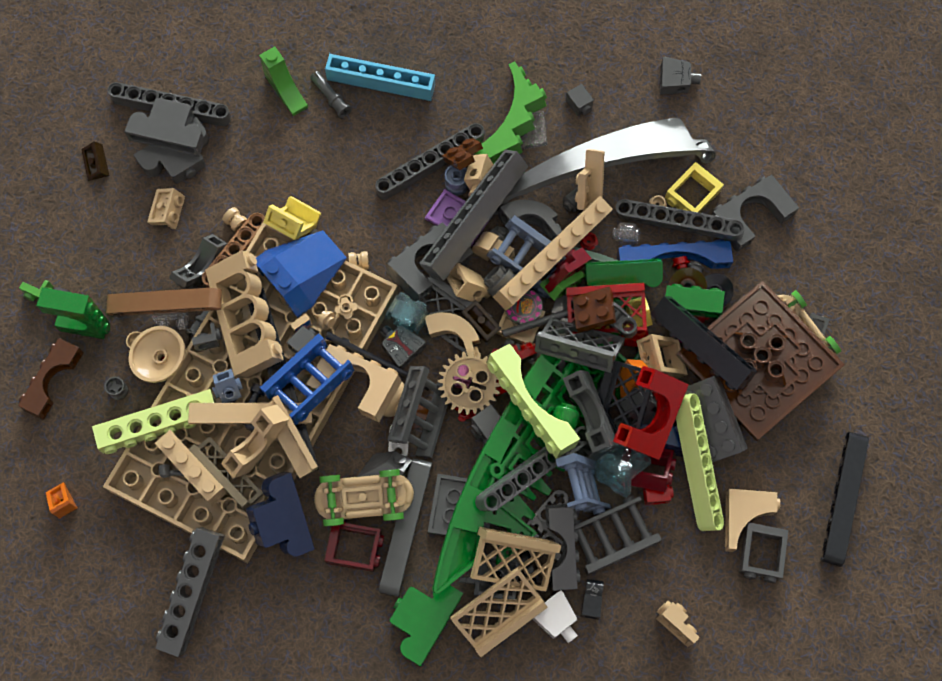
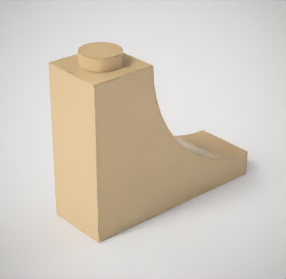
(743, 507)

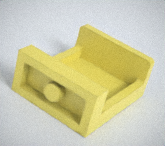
(294, 219)

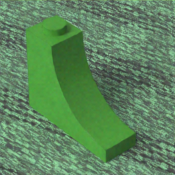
(281, 80)

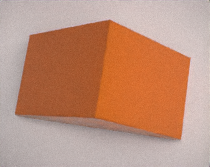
(60, 501)

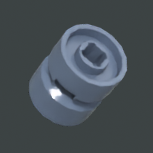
(455, 181)

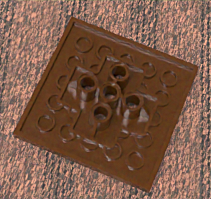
(801, 359)

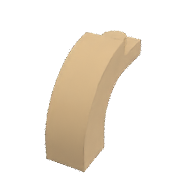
(449, 323)

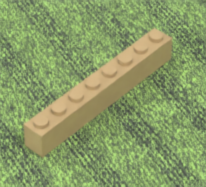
(552, 253)

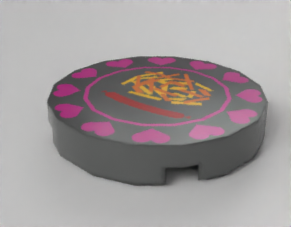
(526, 308)

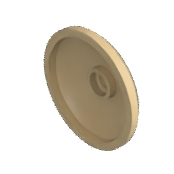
(149, 349)

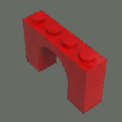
(669, 396)

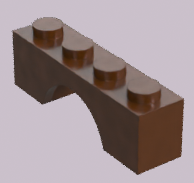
(61, 357)

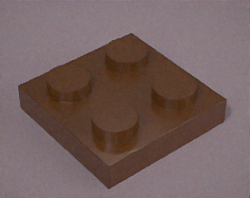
(594, 309)

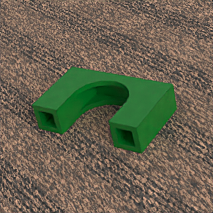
(74, 313)

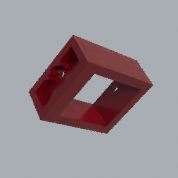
(656, 481)
(334, 541)

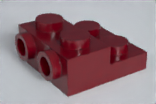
(565, 268)

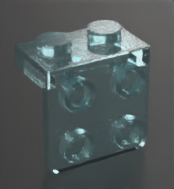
(619, 467)

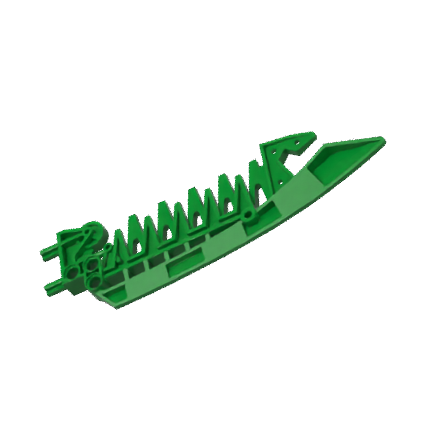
(497, 461)

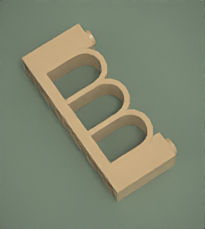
(267, 350)

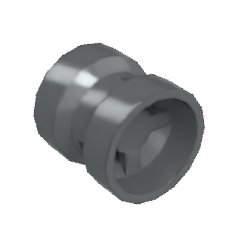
(114, 384)

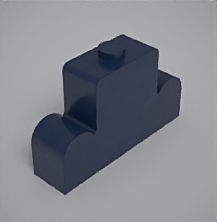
(280, 517)

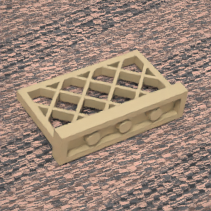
(518, 541)
(508, 622)

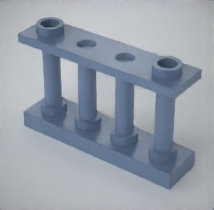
(531, 238)
(582, 480)

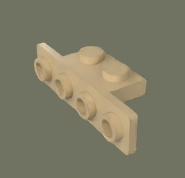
(590, 179)

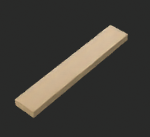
(229, 413)

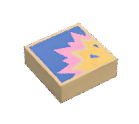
(302, 321)

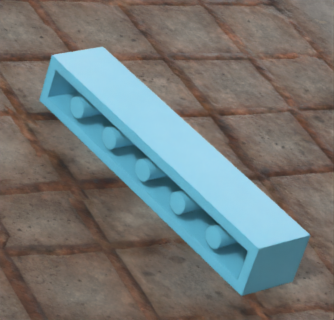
(380, 77)

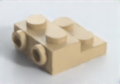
(673, 617)

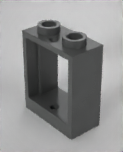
(767, 532)

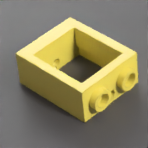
(702, 177)

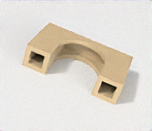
(382, 381)

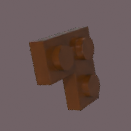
(462, 156)

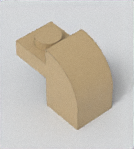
(486, 243)

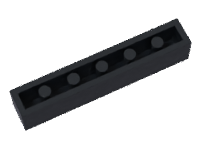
(704, 343)

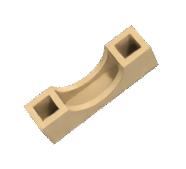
(266, 428)
(191, 467)

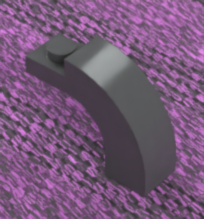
(532, 213)
(192, 273)

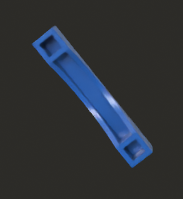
(712, 254)

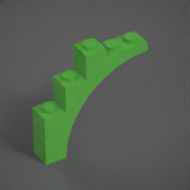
(520, 120)

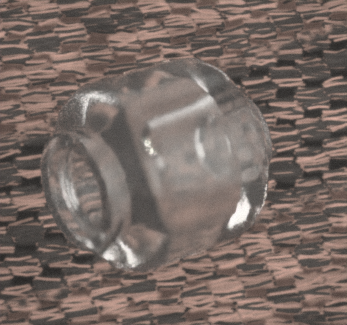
(626, 234)

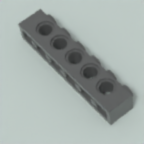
(165, 638)

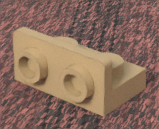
(166, 208)

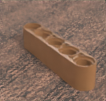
(237, 241)

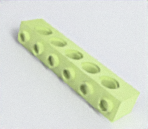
(105, 431)

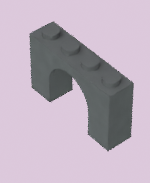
(766, 192)
(404, 270)

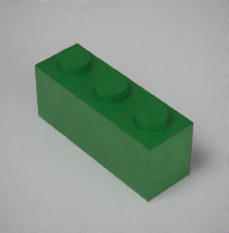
(697, 300)

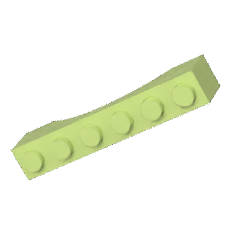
(555, 433)

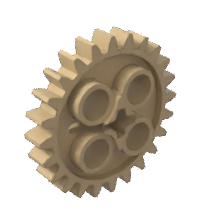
(464, 399)

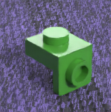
(31, 292)

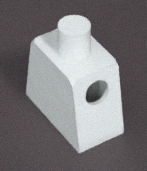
(557, 617)

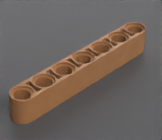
(164, 301)

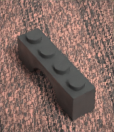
(583, 392)
(564, 572)

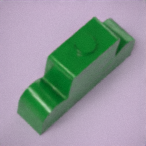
(624, 272)
(423, 620)

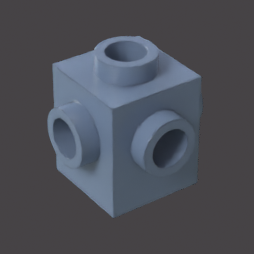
(227, 386)

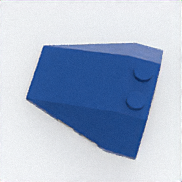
(301, 269)

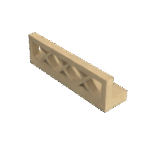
(293, 444)

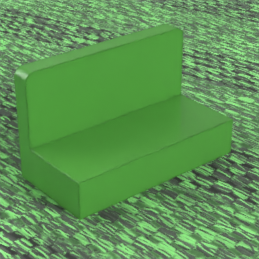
(560, 289)

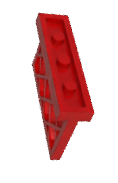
(619, 292)

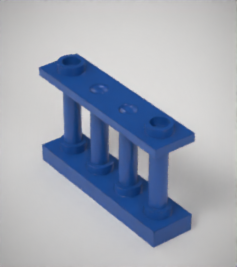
(299, 362)

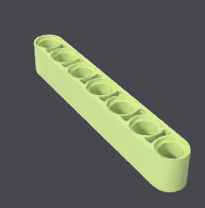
(699, 464)

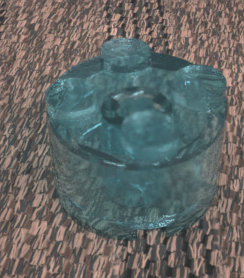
(407, 312)

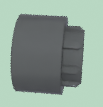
(498, 278)

